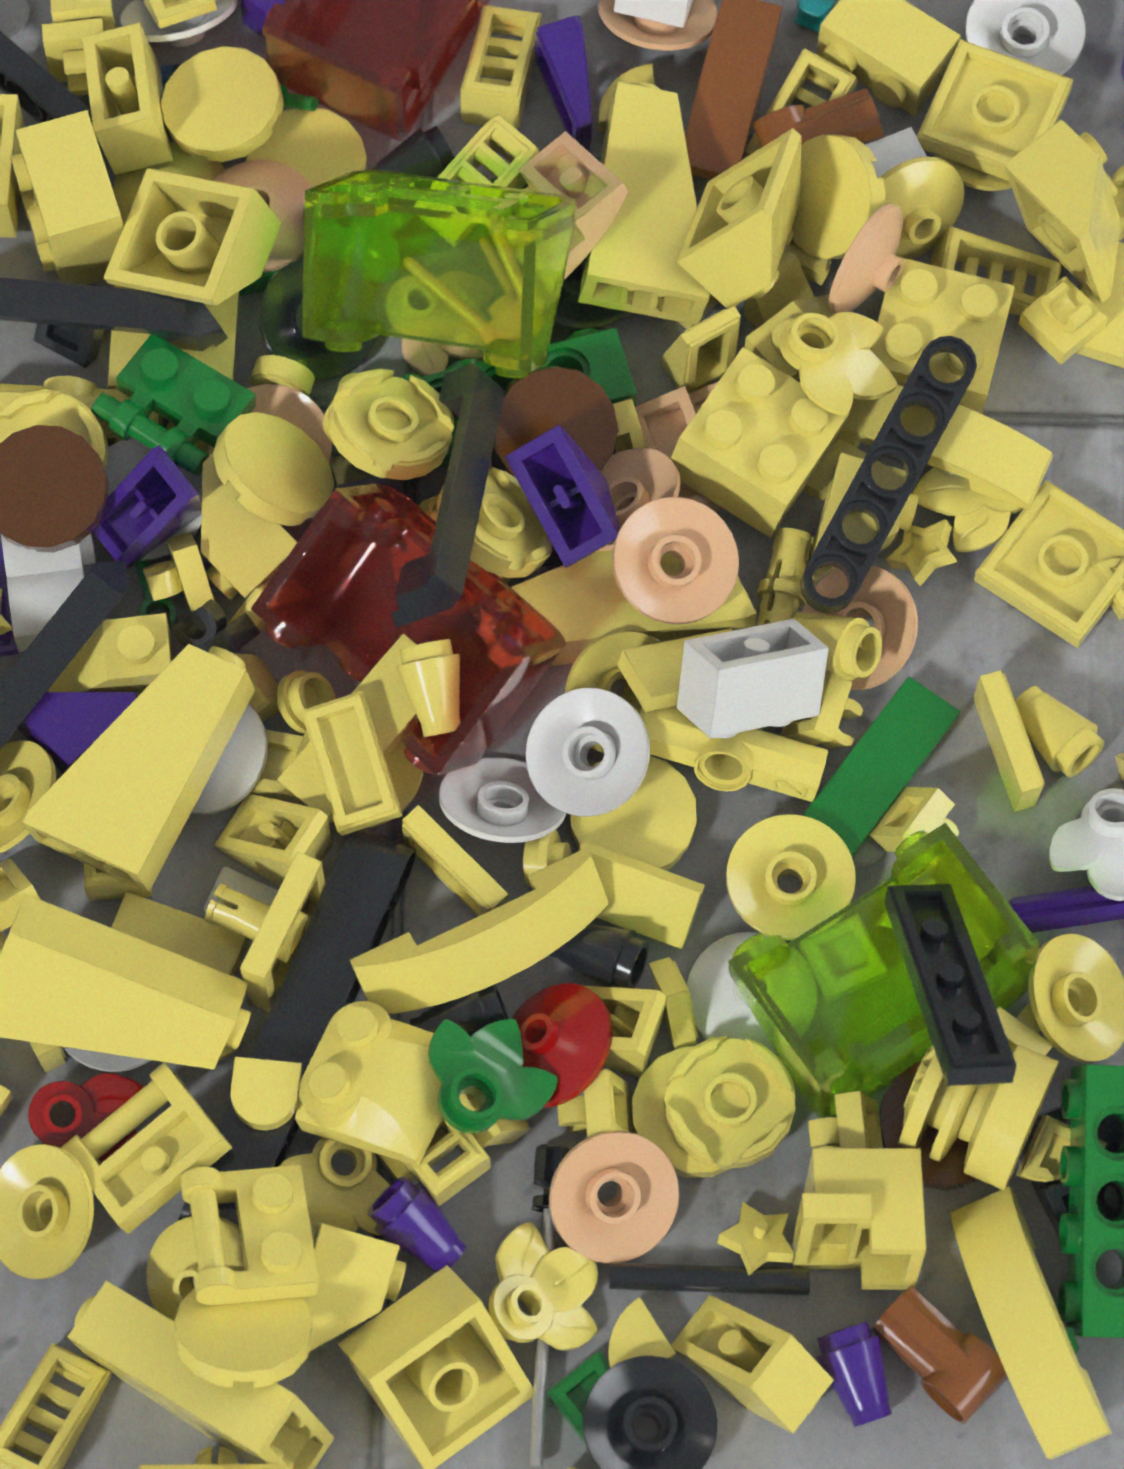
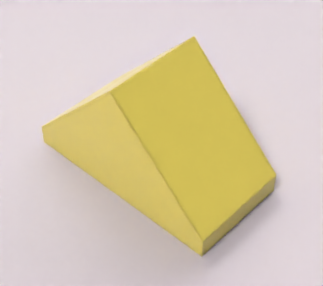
(270, 833)
(636, 1025)

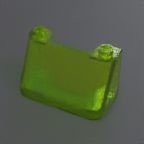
(435, 265)
(841, 992)

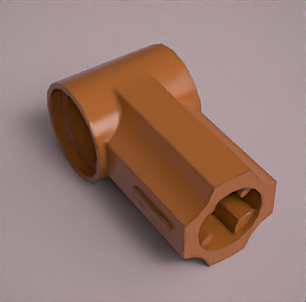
(847, 116)
(954, 1366)

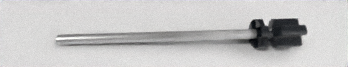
(546, 1162)

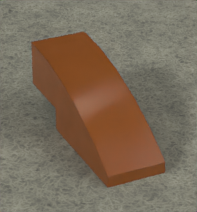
(731, 85)

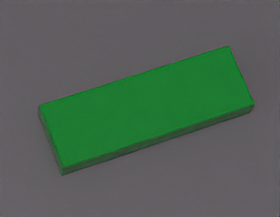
(883, 763)

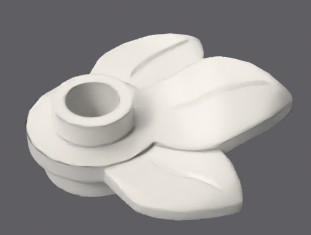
(1094, 844)

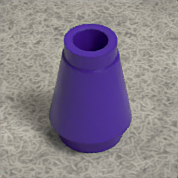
(415, 1223)
(857, 1367)

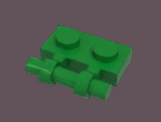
(179, 390)

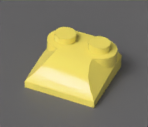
(371, 1085)

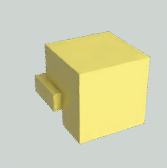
(865, 1214)

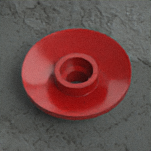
(566, 1034)

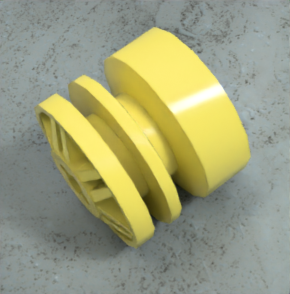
(987, 1116)

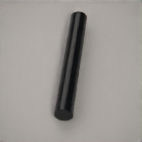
(709, 1279)

